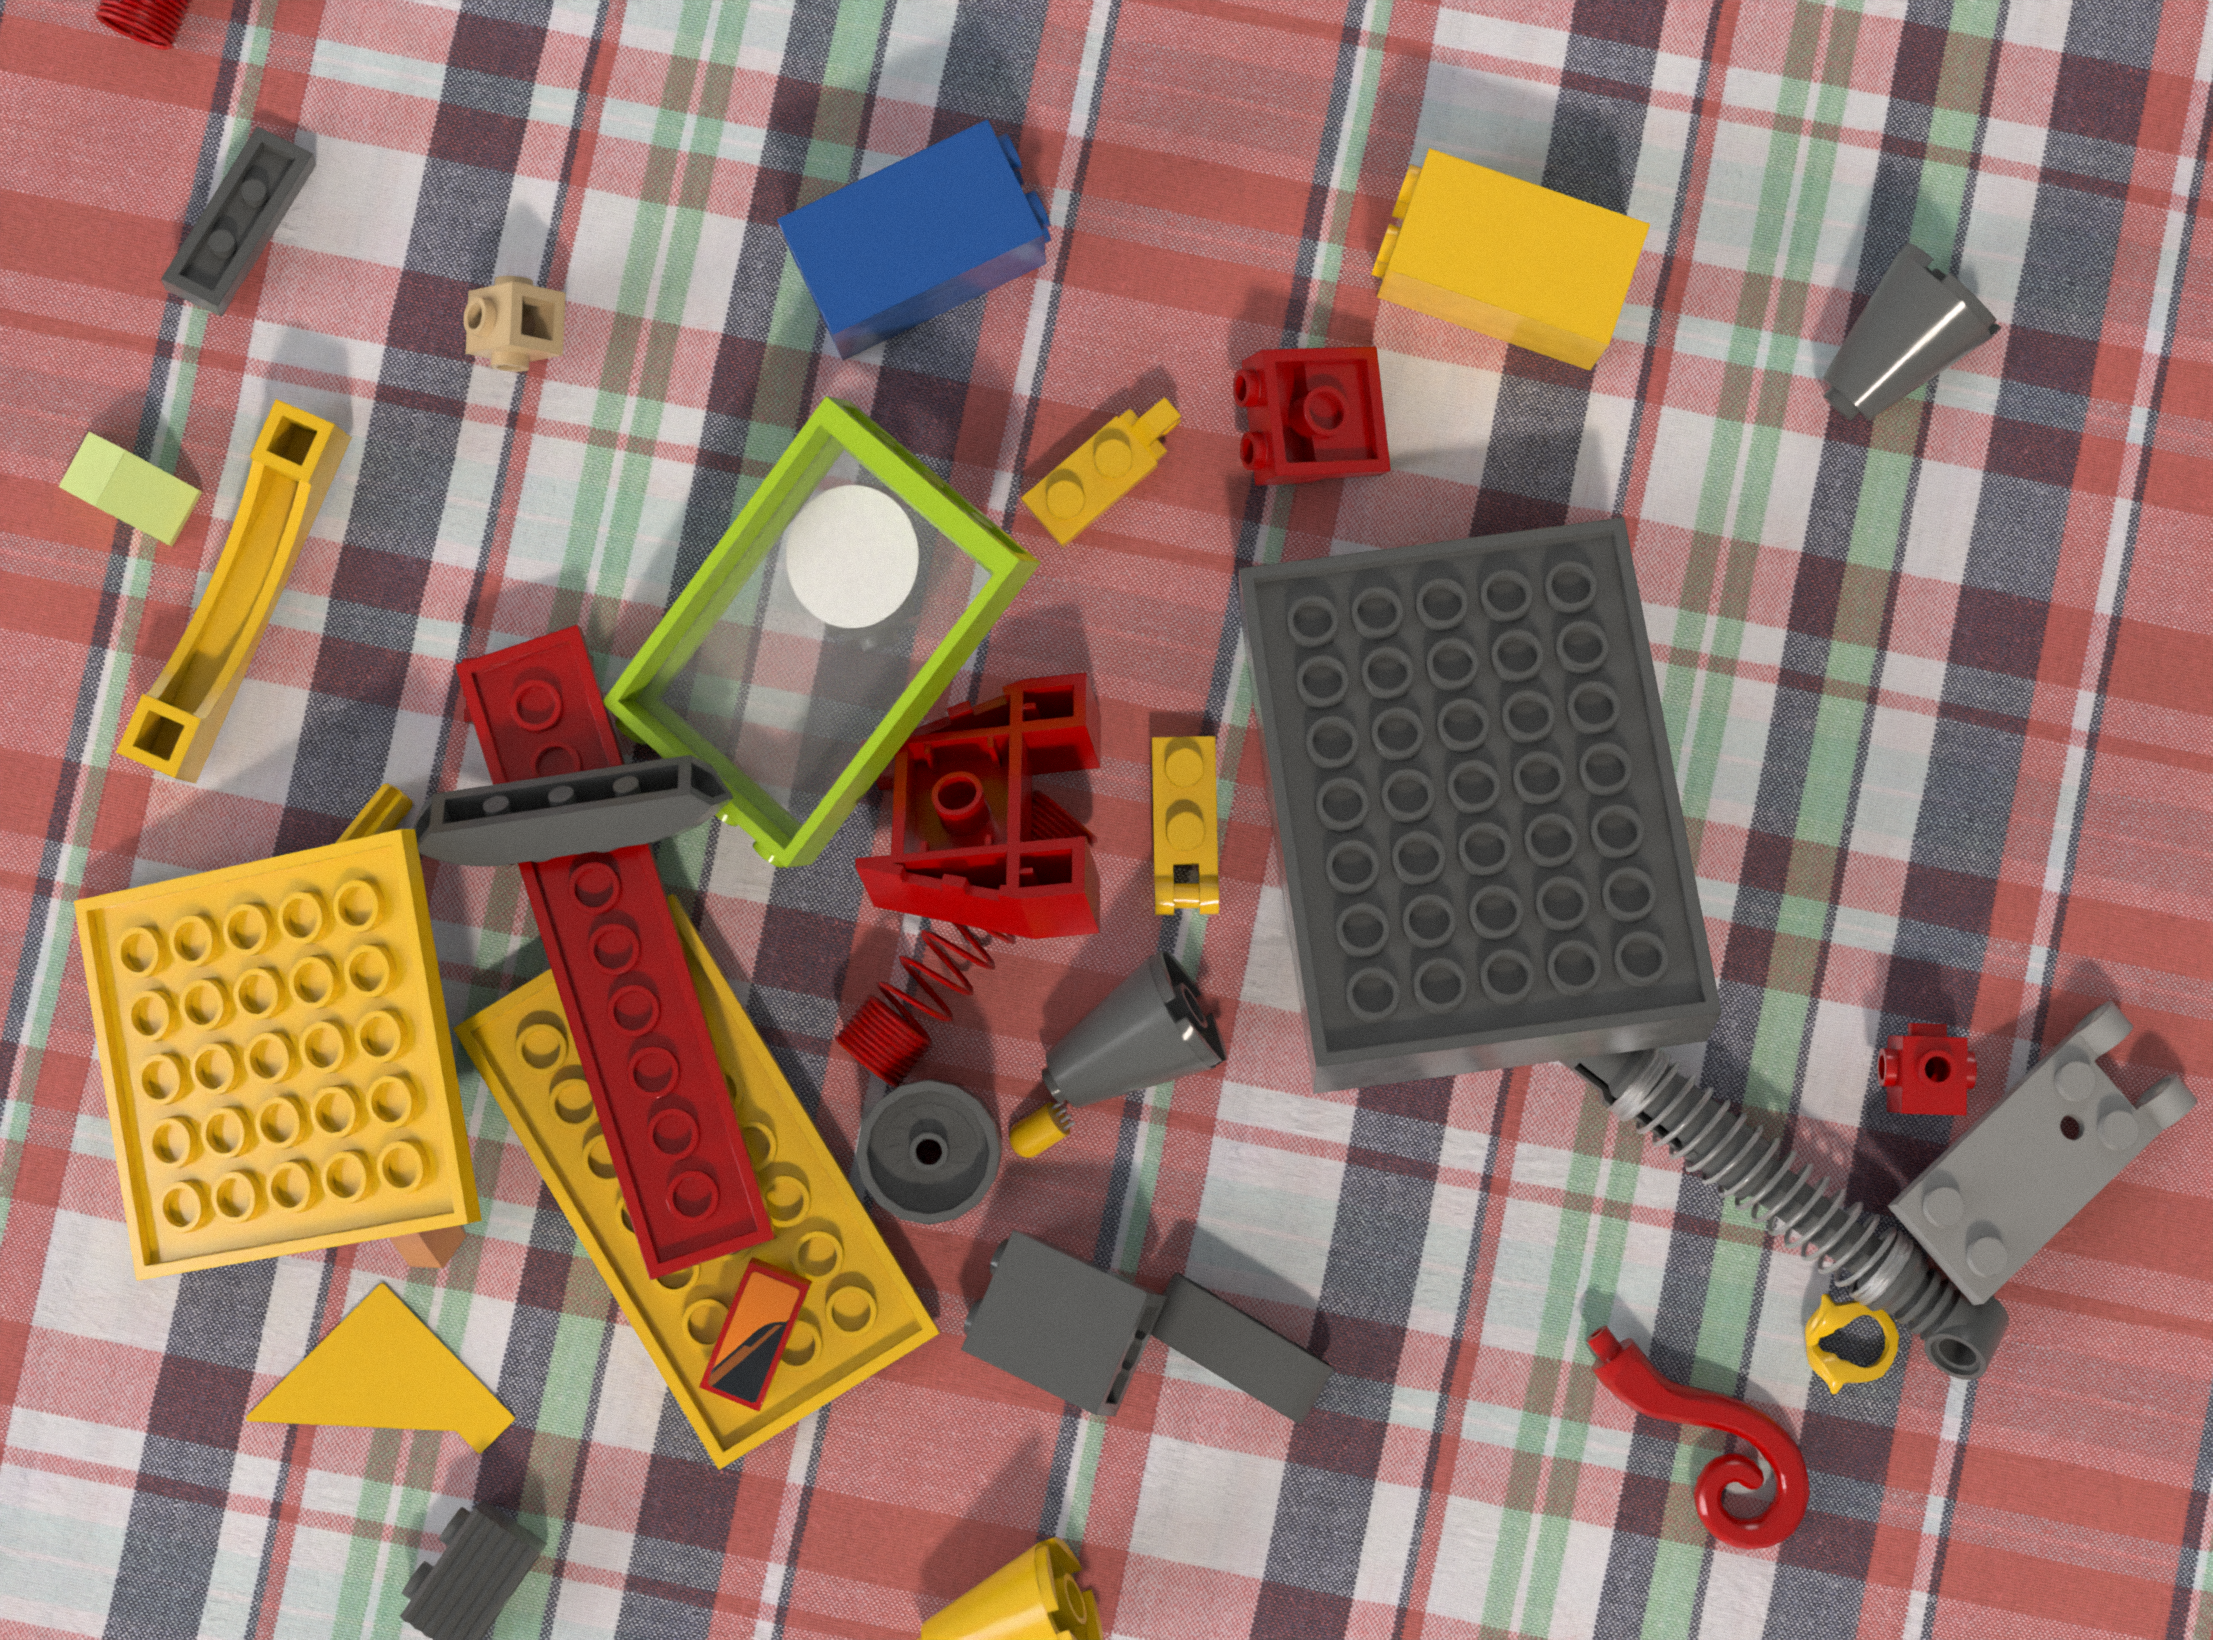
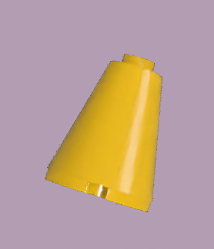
(1023, 1601)

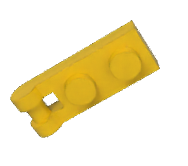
(1185, 822)

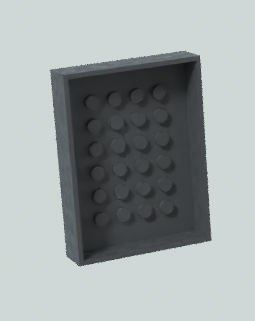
(1474, 806)

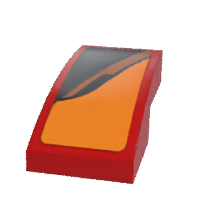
(755, 1334)

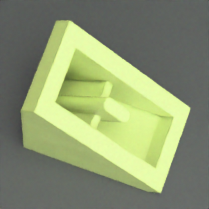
(130, 489)

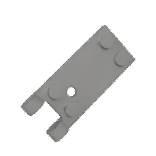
(2016, 1174)

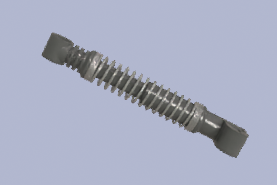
(1884, 1270)

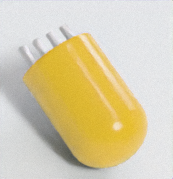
(1040, 1130)

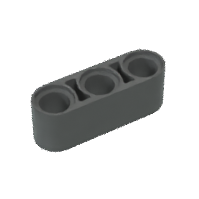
(1241, 1349)

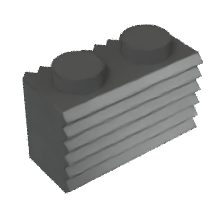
(473, 1577)

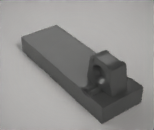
(239, 221)

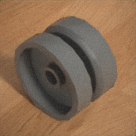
(901, 1178)

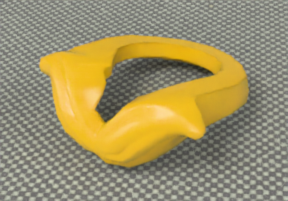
(1827, 1365)

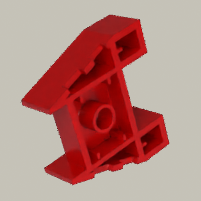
(967, 815)

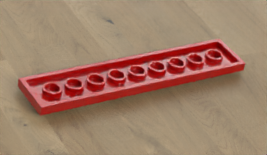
(622, 973)

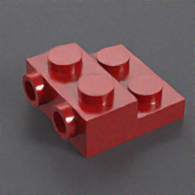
(1312, 414)

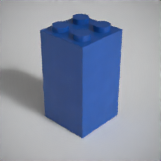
(918, 238)

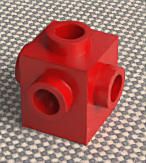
(1949, 1072)

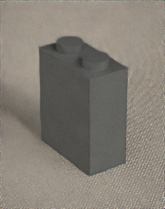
(1062, 1323)

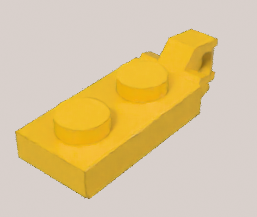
(1101, 472)

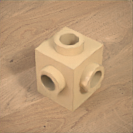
(514, 323)

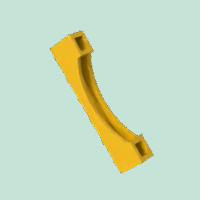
(196, 688)

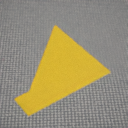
(386, 1373)

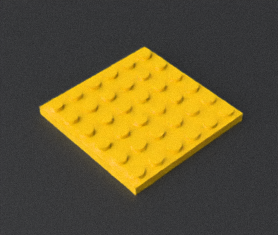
(277, 1057)

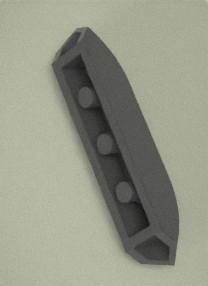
(570, 813)

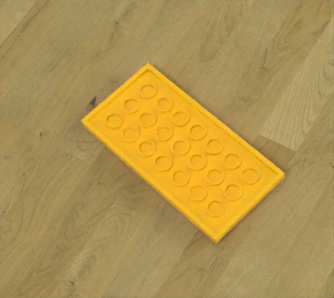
(860, 1298)

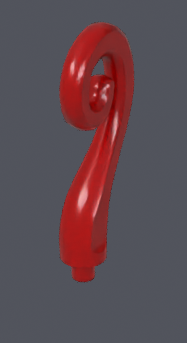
(1642, 1387)

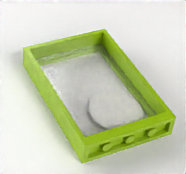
(820, 631)

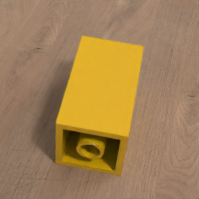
(1509, 259)

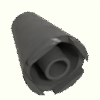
(1905, 336)
(1136, 1038)

